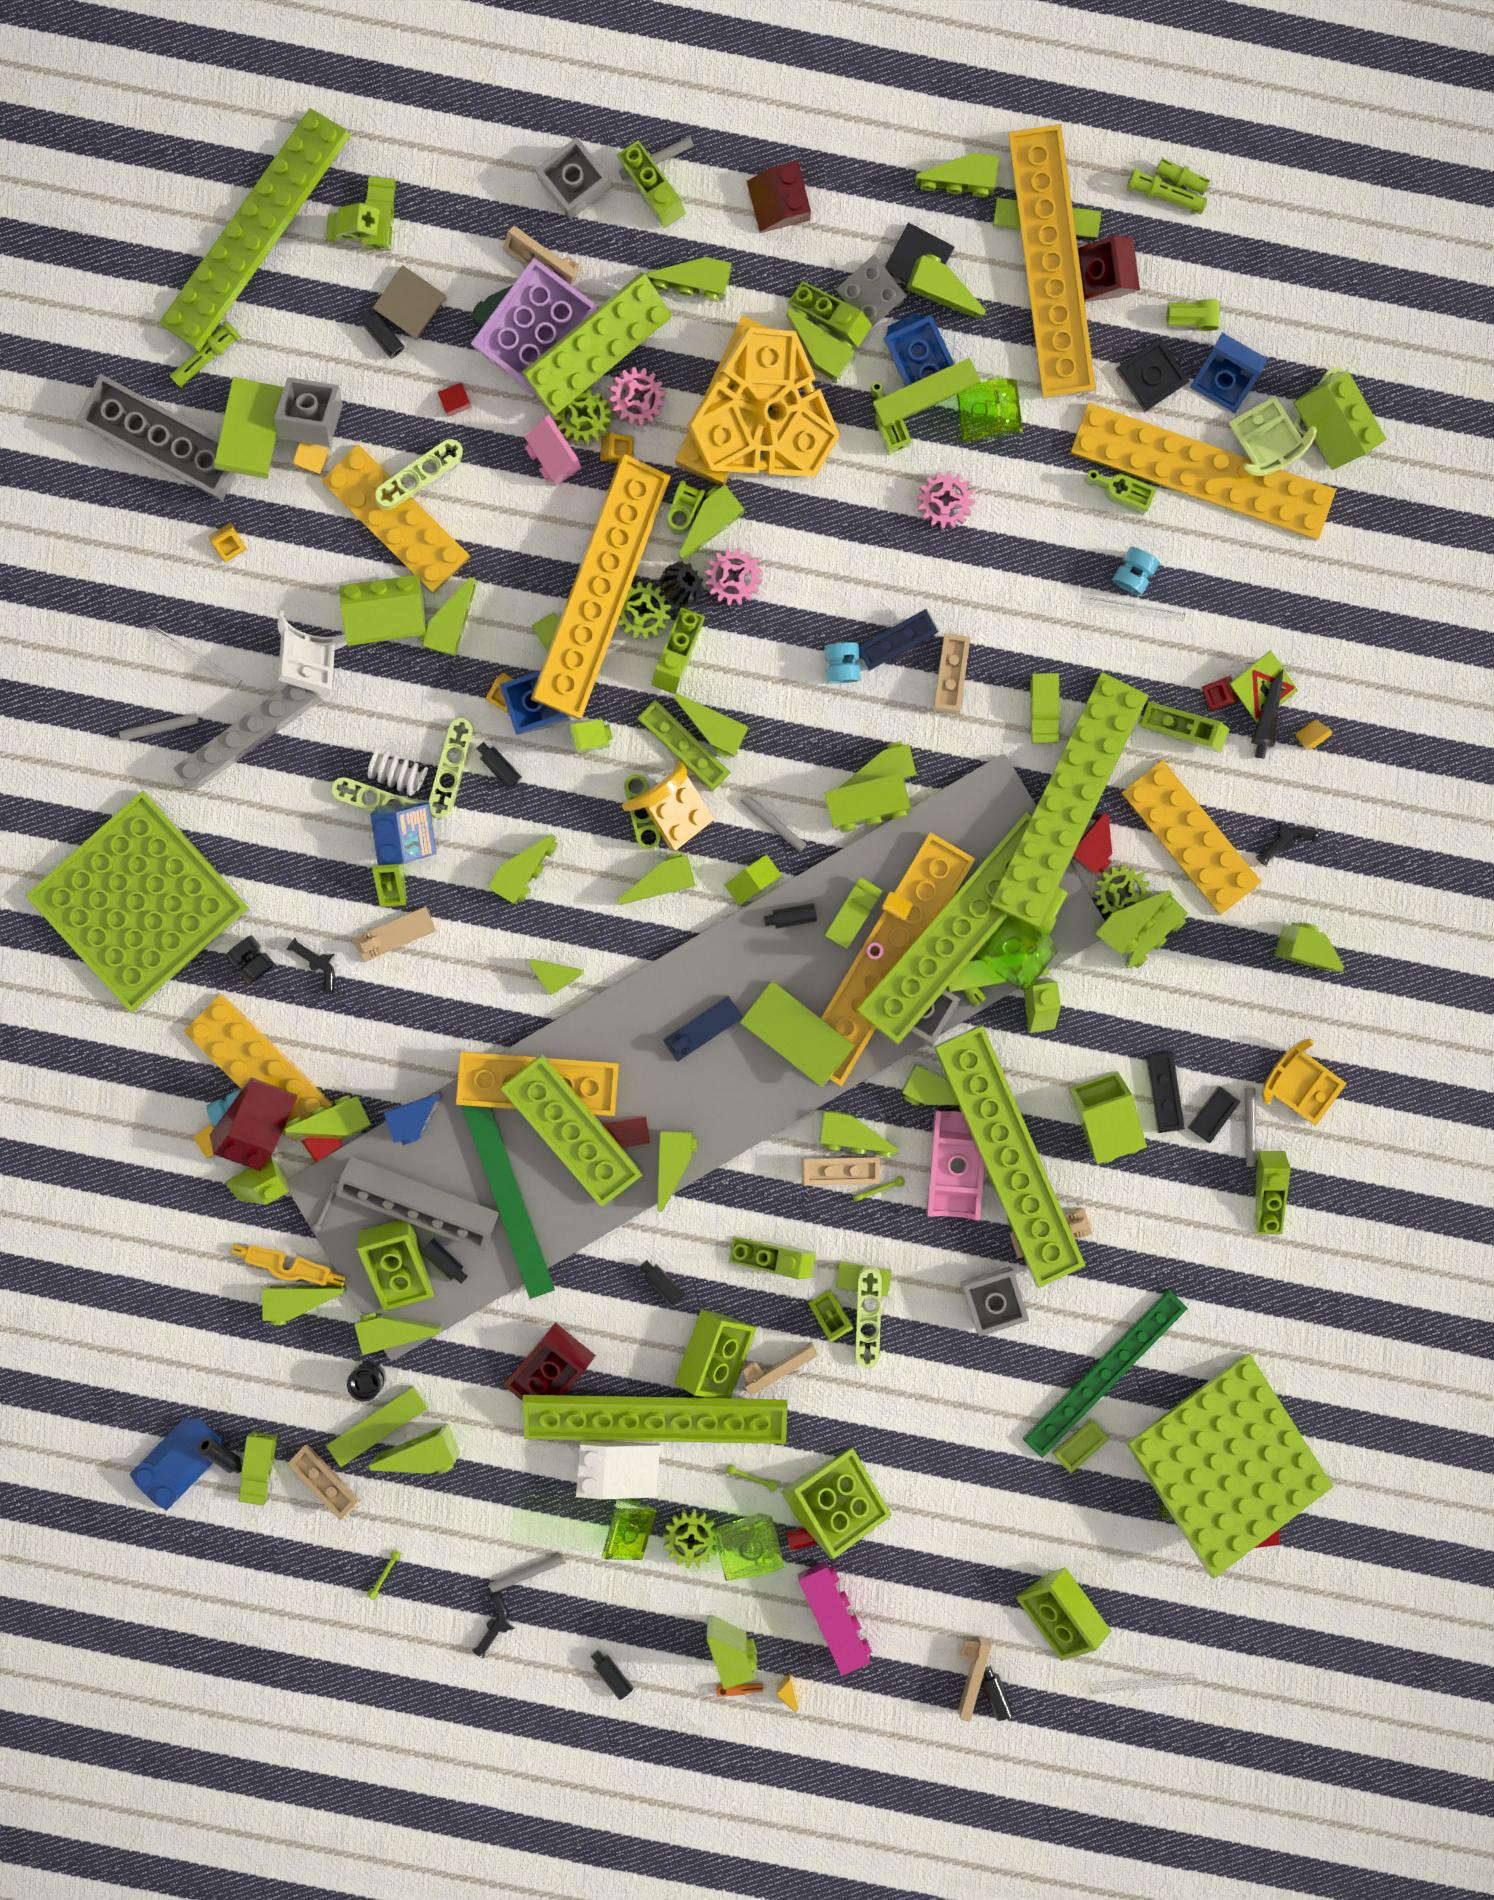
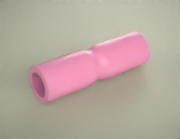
(878, 954)

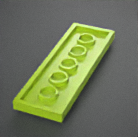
(597, 344)
(571, 1130)

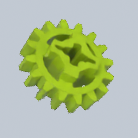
(585, 427)
(639, 623)
(1111, 888)
(680, 1537)

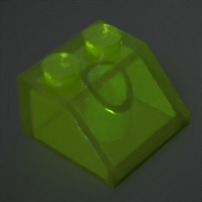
(990, 410)
(1018, 953)
(628, 1530)
(748, 1547)

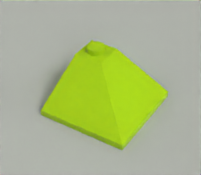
(837, 1503)

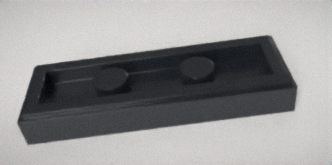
(1165, 1092)

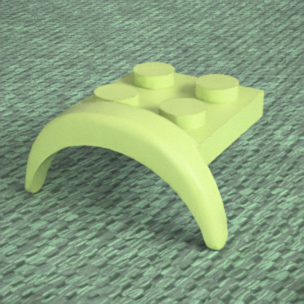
(1269, 438)

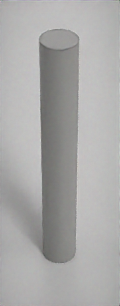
(665, 153)
(159, 727)
(772, 822)
(1250, 1127)
(527, 1573)

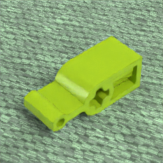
(381, 196)
(352, 223)
(893, 436)
(1134, 496)
(1044, 707)
(853, 913)
(257, 1467)

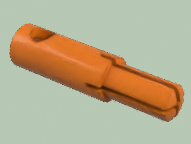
(740, 1689)

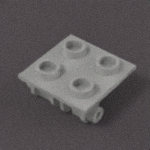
(872, 290)

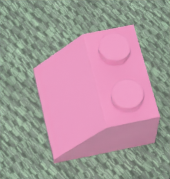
(552, 451)

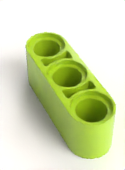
(641, 825)

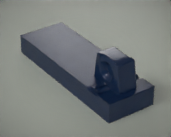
(898, 639)
(702, 1028)

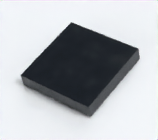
(911, 245)
(1152, 375)

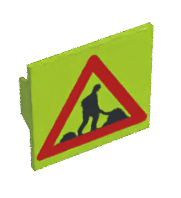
(1255, 682)

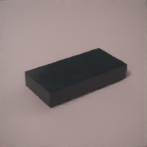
(1214, 1114)

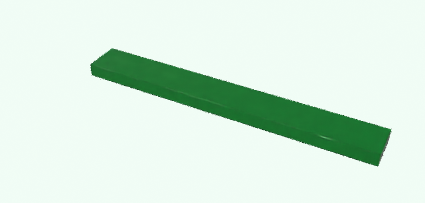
(509, 1200)
(1105, 1373)

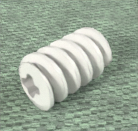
(396, 772)

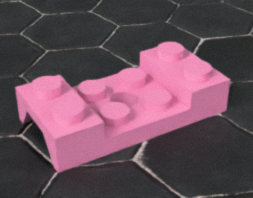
(949, 1191)

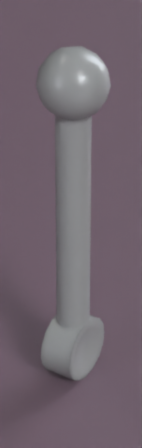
(316, 1227)

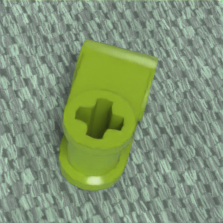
(686, 503)

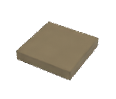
(409, 302)

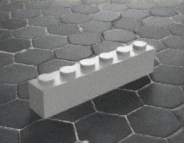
(245, 735)
(417, 1203)

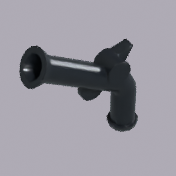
(1285, 841)
(316, 962)
(494, 1626)

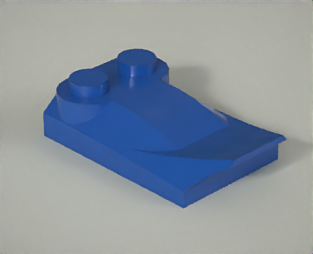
(917, 348)
(174, 1463)

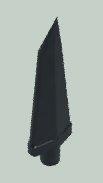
(1267, 723)

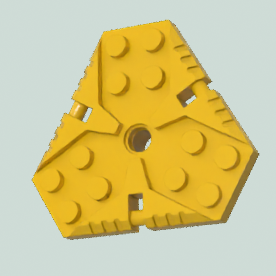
(735, 423)

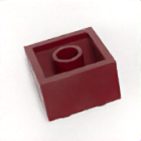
(779, 197)
(1108, 268)

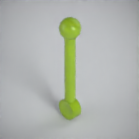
(899, 1181)
(771, 1485)
(373, 1593)

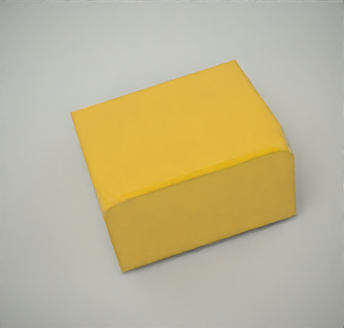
(614, 446)
(310, 457)
(227, 542)
(495, 694)
(1313, 735)
(896, 906)
(204, 1141)
(787, 1693)

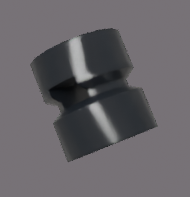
(255, 967)
(366, 1381)

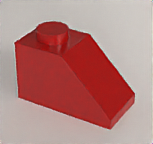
(1095, 846)

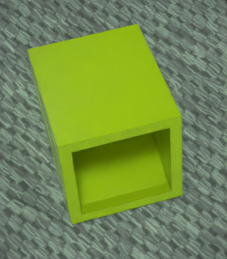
(1108, 1117)

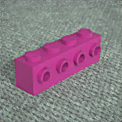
(834, 1618)

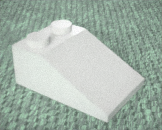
(617, 1470)

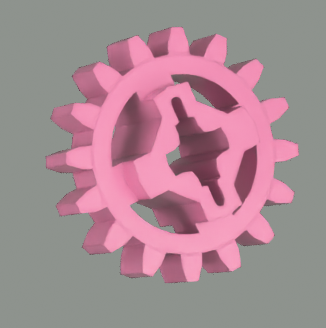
(631, 387)
(933, 499)
(721, 586)

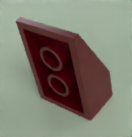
(253, 1124)
(551, 1365)

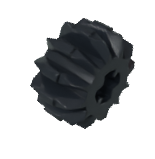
(681, 584)

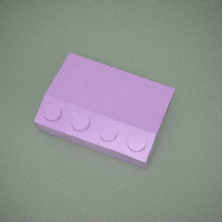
(531, 320)

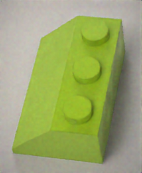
(1341, 419)
(383, 610)
(868, 802)
(1307, 946)
(714, 1355)
(1064, 1614)
(731, 1652)

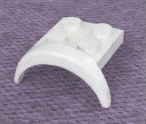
(306, 658)

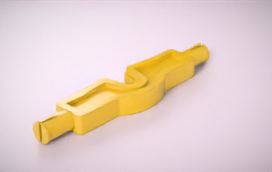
(274, 1262)

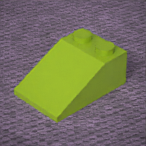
(394, 1264)
(422, 1454)

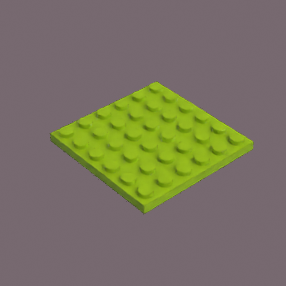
(137, 901)
(1229, 1465)

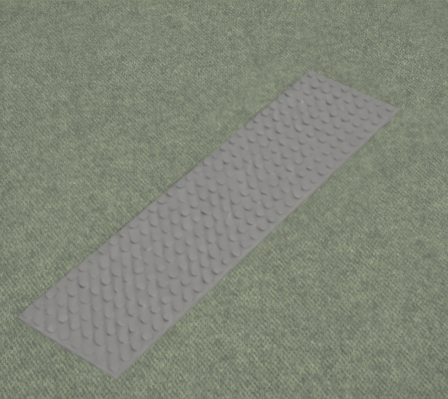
(724, 1092)

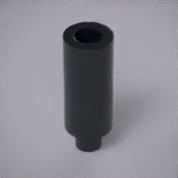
(382, 334)
(499, 765)
(792, 916)
(444, 1261)
(662, 1283)
(220, 1455)
(611, 1675)
(996, 1695)

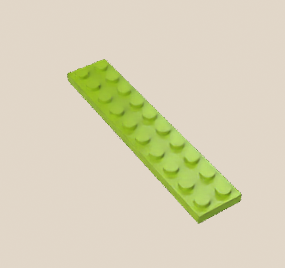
(254, 229)
(1069, 800)
(942, 947)
(1009, 1156)
(654, 1419)

